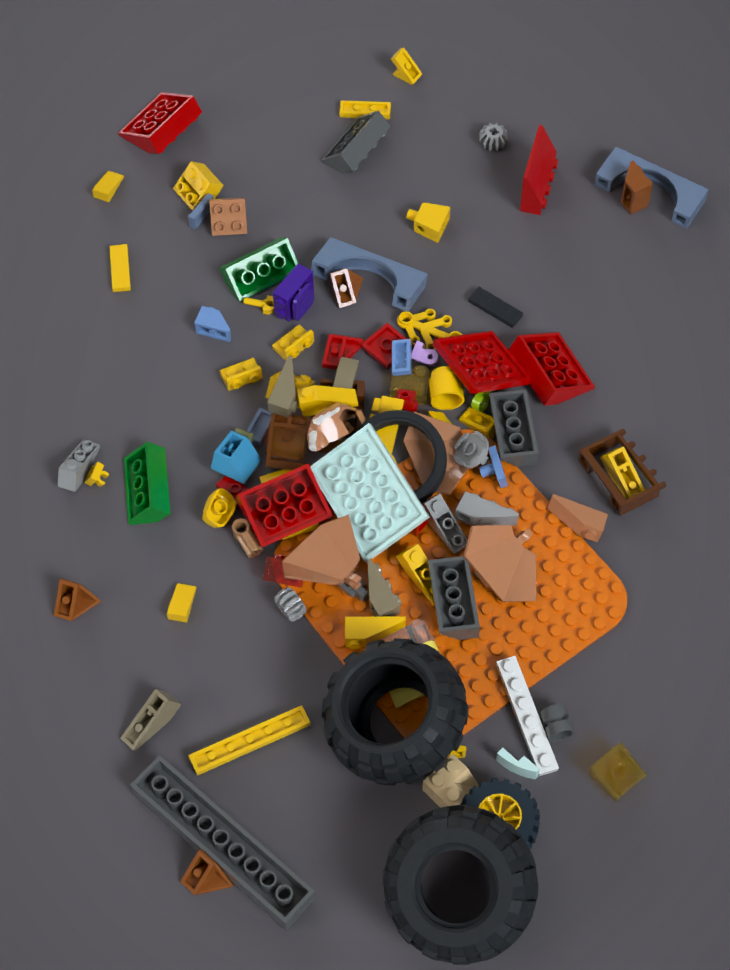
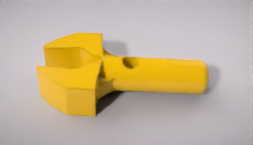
(261, 303)

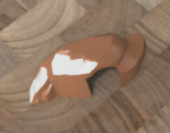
(329, 425)

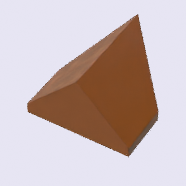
(345, 286)
(73, 600)
(204, 875)

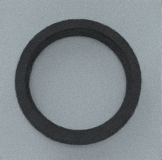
(408, 418)

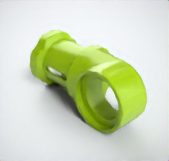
(481, 401)

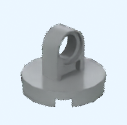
(472, 450)

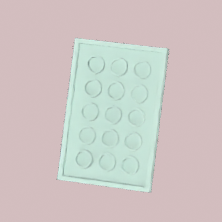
(368, 485)

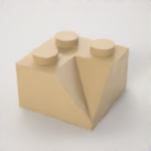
(449, 783)

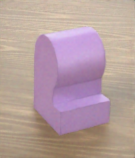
(427, 357)

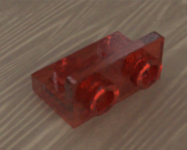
(274, 572)

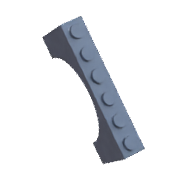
(686, 194)
(405, 280)

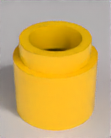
(445, 389)

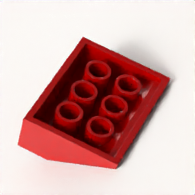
(161, 121)
(538, 174)
(551, 366)
(284, 505)

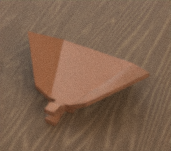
(423, 455)
(326, 556)
(503, 561)

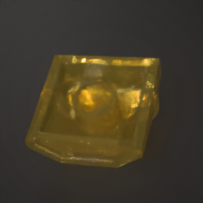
(416, 381)
(617, 771)

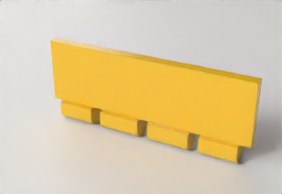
(388, 433)

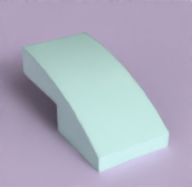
(523, 767)

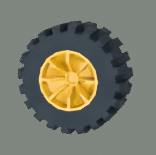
(509, 804)

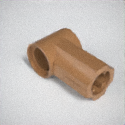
(247, 538)

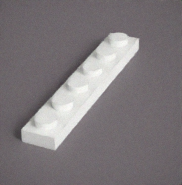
(527, 715)

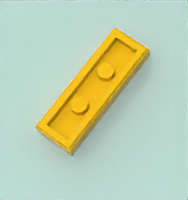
(354, 109)
(120, 268)

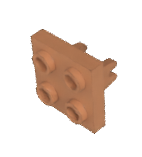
(228, 216)

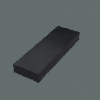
(495, 307)

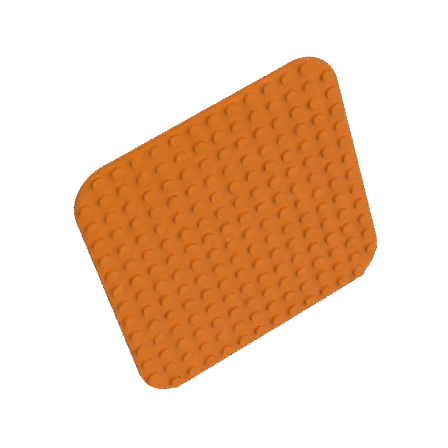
(572, 609)

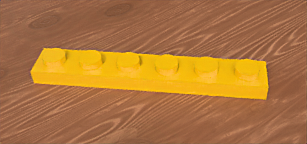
(249, 740)

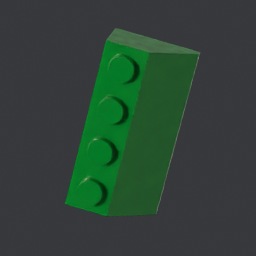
(259, 268)
(146, 484)

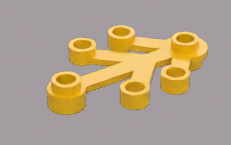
(426, 328)

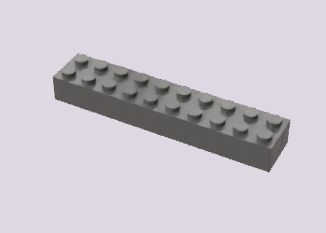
(234, 850)

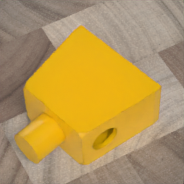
(430, 220)

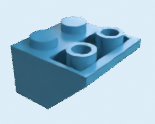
(236, 457)

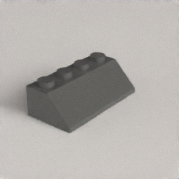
(357, 142)
(514, 427)
(454, 598)

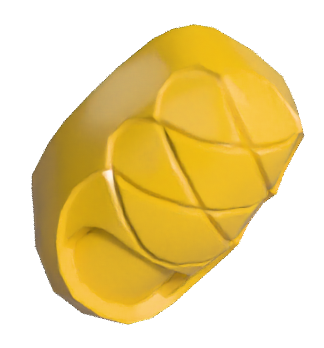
(219, 508)

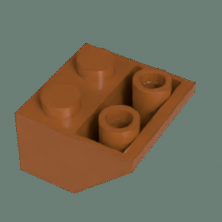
(636, 189)

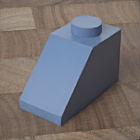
(212, 324)

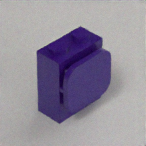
(294, 294)

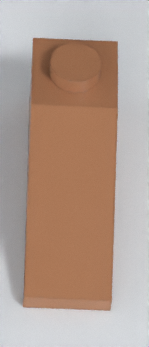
(580, 518)

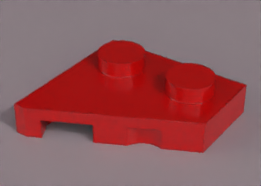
(338, 347)

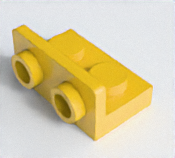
(293, 342)
(241, 374)

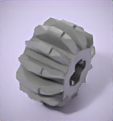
(493, 136)
(290, 604)

